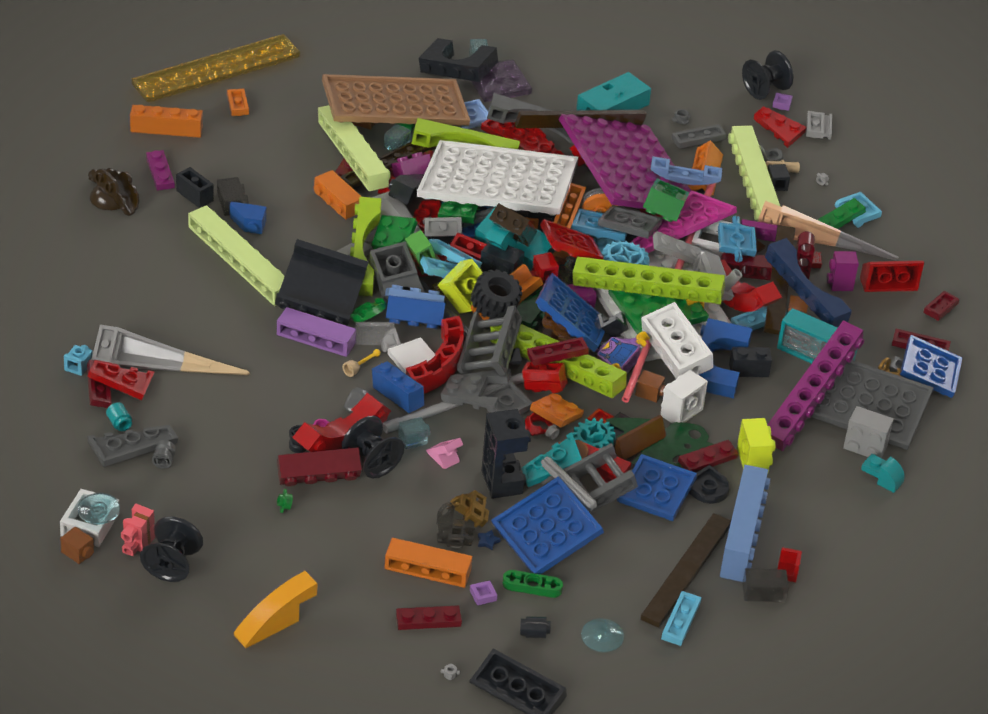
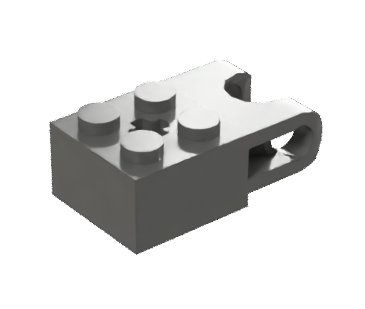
(394, 267)

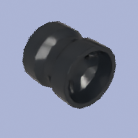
(293, 444)

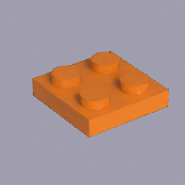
(557, 410)

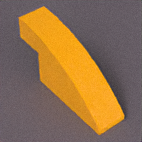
(277, 610)

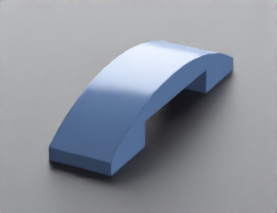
(685, 175)

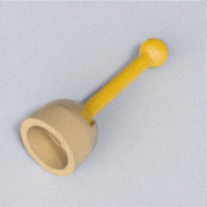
(352, 367)

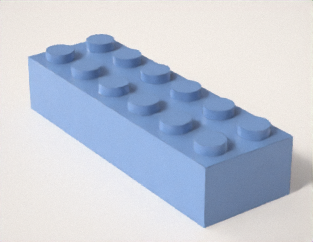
(745, 523)

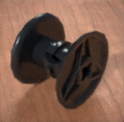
(775, 71)
(380, 454)
(176, 540)

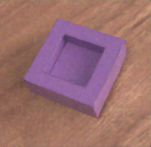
(782, 101)
(483, 592)

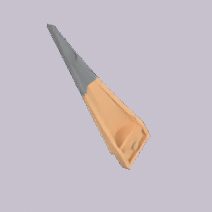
(823, 233)

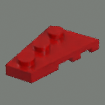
(781, 126)
(125, 380)

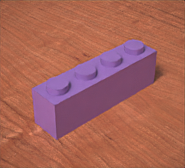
(316, 331)

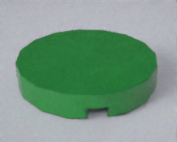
(368, 310)

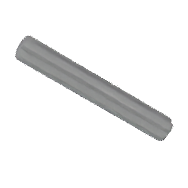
(555, 470)

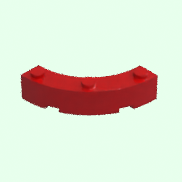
(749, 298)
(444, 363)
(331, 436)

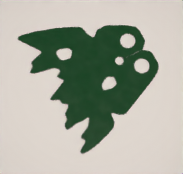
(672, 445)

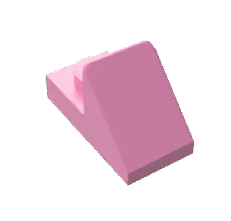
(445, 452)

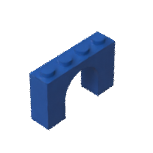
(723, 336)

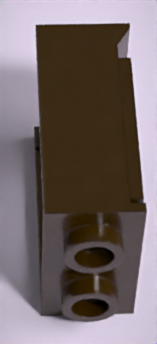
(521, 227)

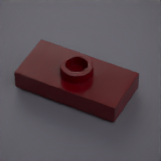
(941, 305)

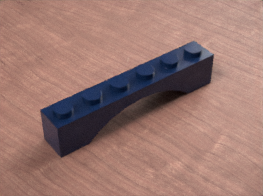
(828, 308)

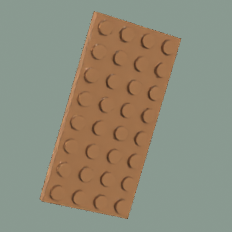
(394, 99)

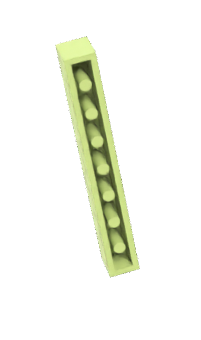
(355, 150)
(752, 168)
(236, 252)

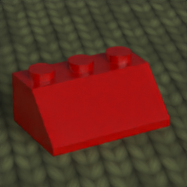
(891, 276)

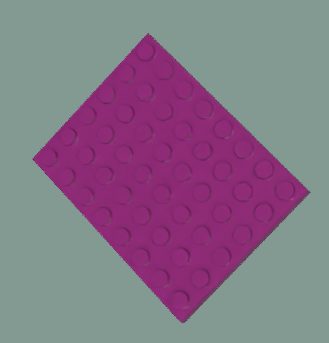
(618, 157)

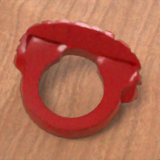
(536, 430)

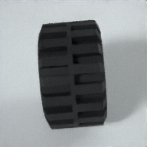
(495, 282)

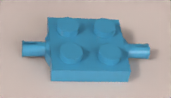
(737, 239)

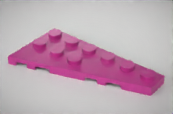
(696, 214)

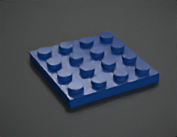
(570, 311)
(547, 526)

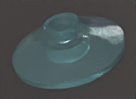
(98, 508)
(602, 635)

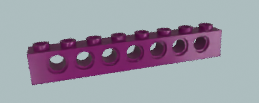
(804, 389)

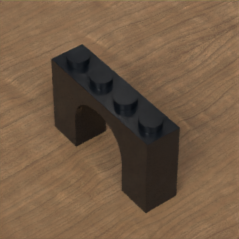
(438, 61)

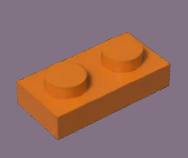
(237, 102)

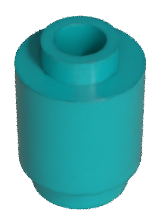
(119, 416)

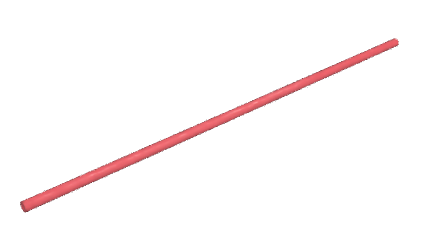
(645, 350)

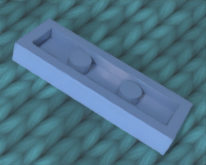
(414, 293)

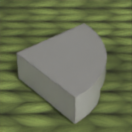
(390, 340)

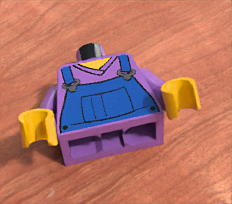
(622, 352)

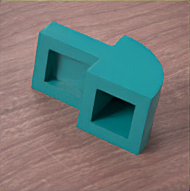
(500, 237)
(889, 472)

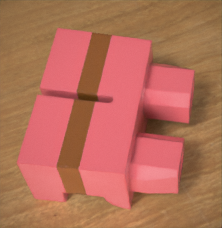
(138, 530)

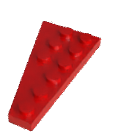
(530, 138)

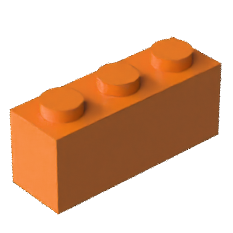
(337, 193)

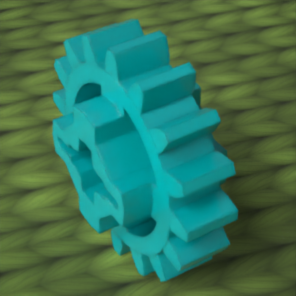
(595, 433)

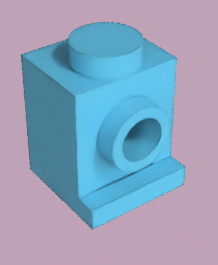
(79, 355)

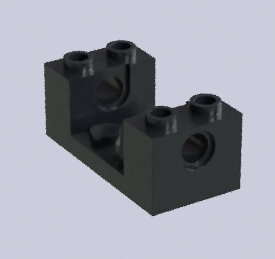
(502, 438)

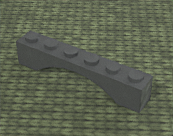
(506, 110)

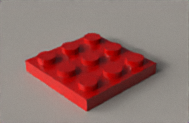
(570, 241)

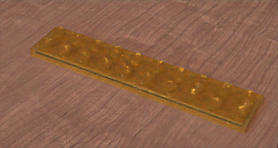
(215, 68)

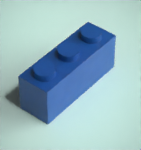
(415, 311)
(398, 387)

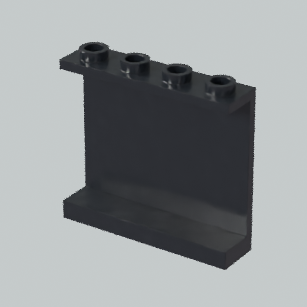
(322, 282)

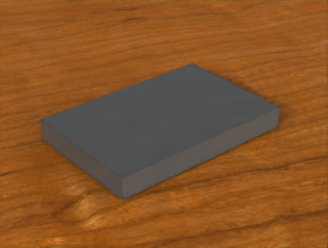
(630, 221)

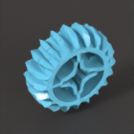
(626, 253)

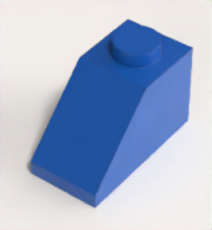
(248, 216)

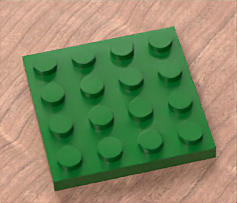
(638, 305)

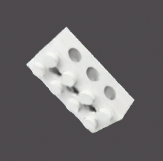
(677, 341)

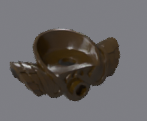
(113, 191)

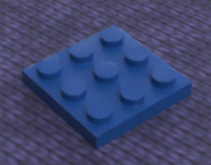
(931, 366)
(660, 487)

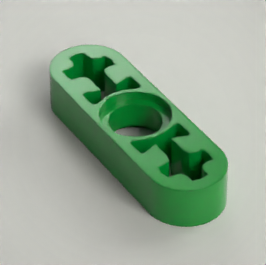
(519, 576)

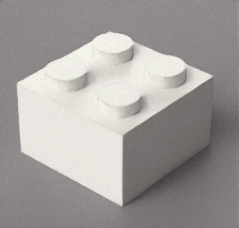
(684, 397)

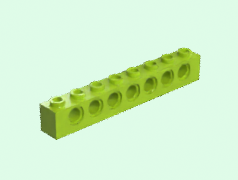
(649, 280)
(583, 369)

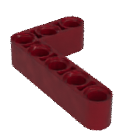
(760, 268)

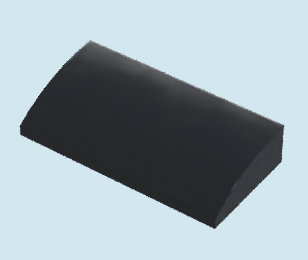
(518, 685)

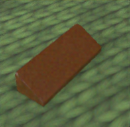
(640, 438)

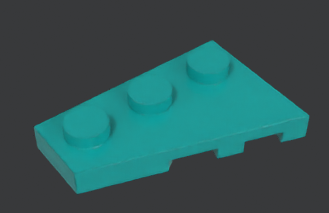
(562, 454)

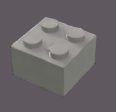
(868, 432)

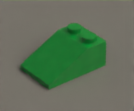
(665, 200)

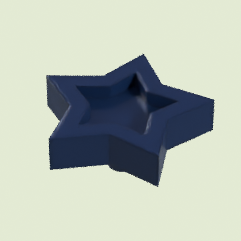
(488, 540)

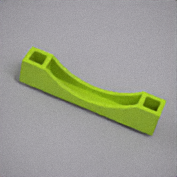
(429, 133)
(368, 218)

